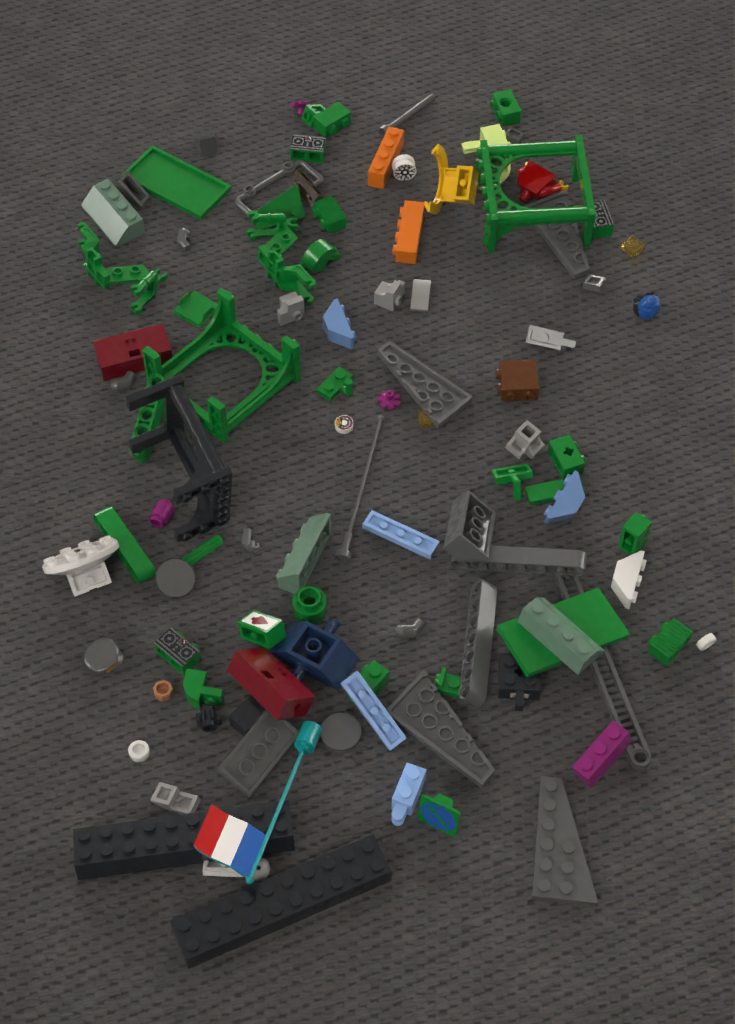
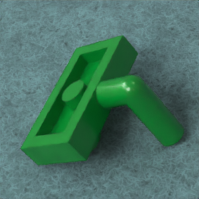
(337, 382)
(513, 474)

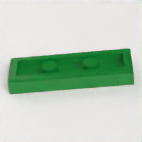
(545, 491)

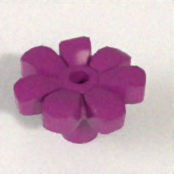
(299, 106)
(389, 399)

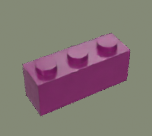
(602, 754)

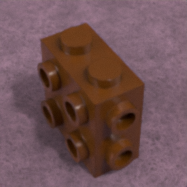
(517, 380)

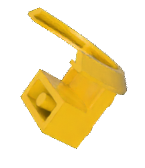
(454, 185)

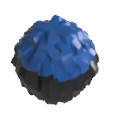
(646, 305)

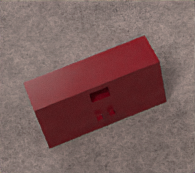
(124, 351)
(271, 683)

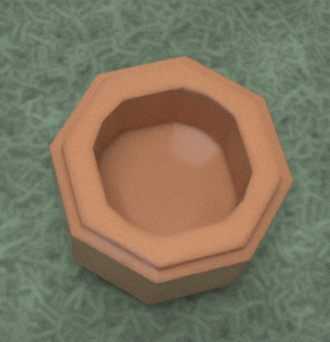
(163, 690)

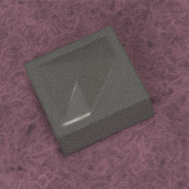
(513, 135)
(594, 283)

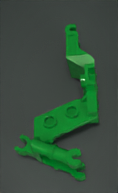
(271, 253)
(105, 277)

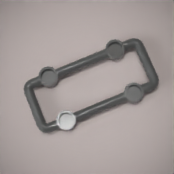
(288, 169)

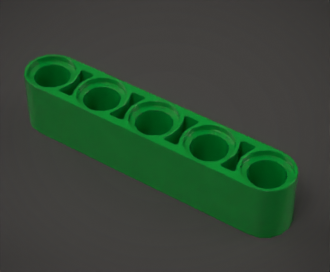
(143, 425)
(129, 550)

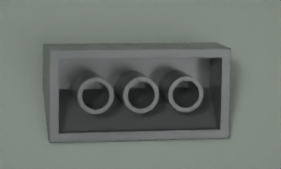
(469, 528)

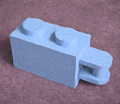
(407, 793)

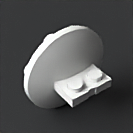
(85, 568)

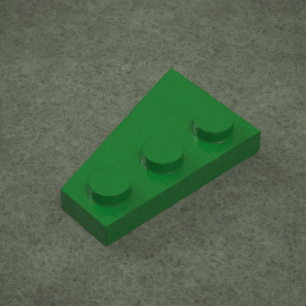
(286, 203)

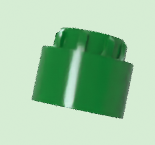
(309, 604)

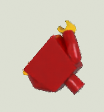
(537, 182)

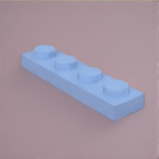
(401, 534)
(373, 710)

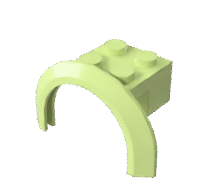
(494, 136)

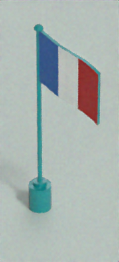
(238, 842)

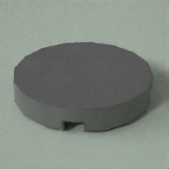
(175, 578)
(340, 732)

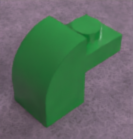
(319, 254)
(197, 691)

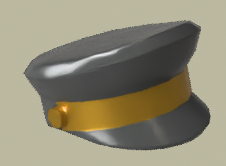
(103, 656)

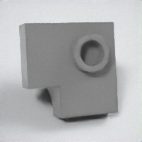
(389, 294)
(290, 308)
(525, 441)

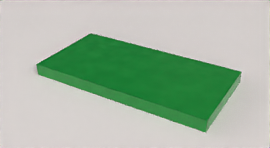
(178, 182)
(587, 611)

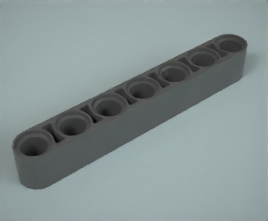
(528, 561)
(478, 643)

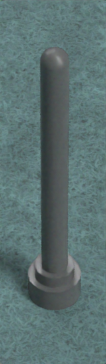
(382, 130)

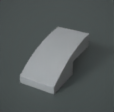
(420, 295)
(173, 799)

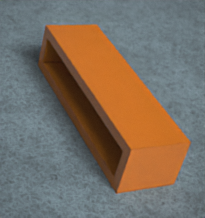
(382, 163)
(409, 232)

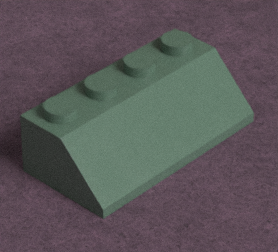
(113, 213)
(305, 553)
(559, 634)

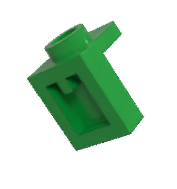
(309, 112)
(448, 683)

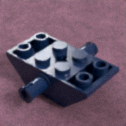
(316, 652)

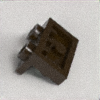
(306, 188)

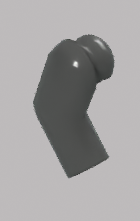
(181, 239)
(123, 383)
(247, 543)
(410, 631)

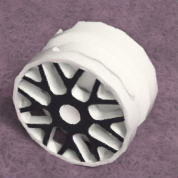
(404, 167)

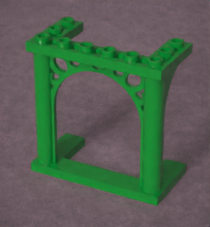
(505, 220)
(222, 325)

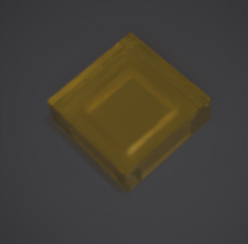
(633, 246)

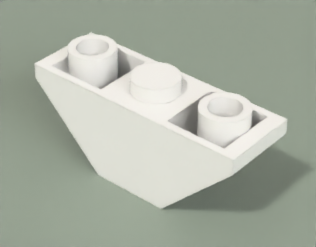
(627, 578)

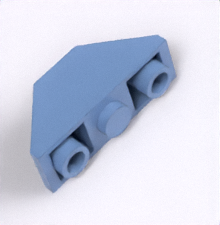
(338, 326)
(567, 500)

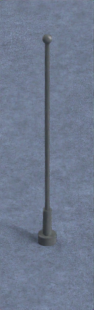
(343, 555)

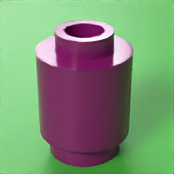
(161, 513)

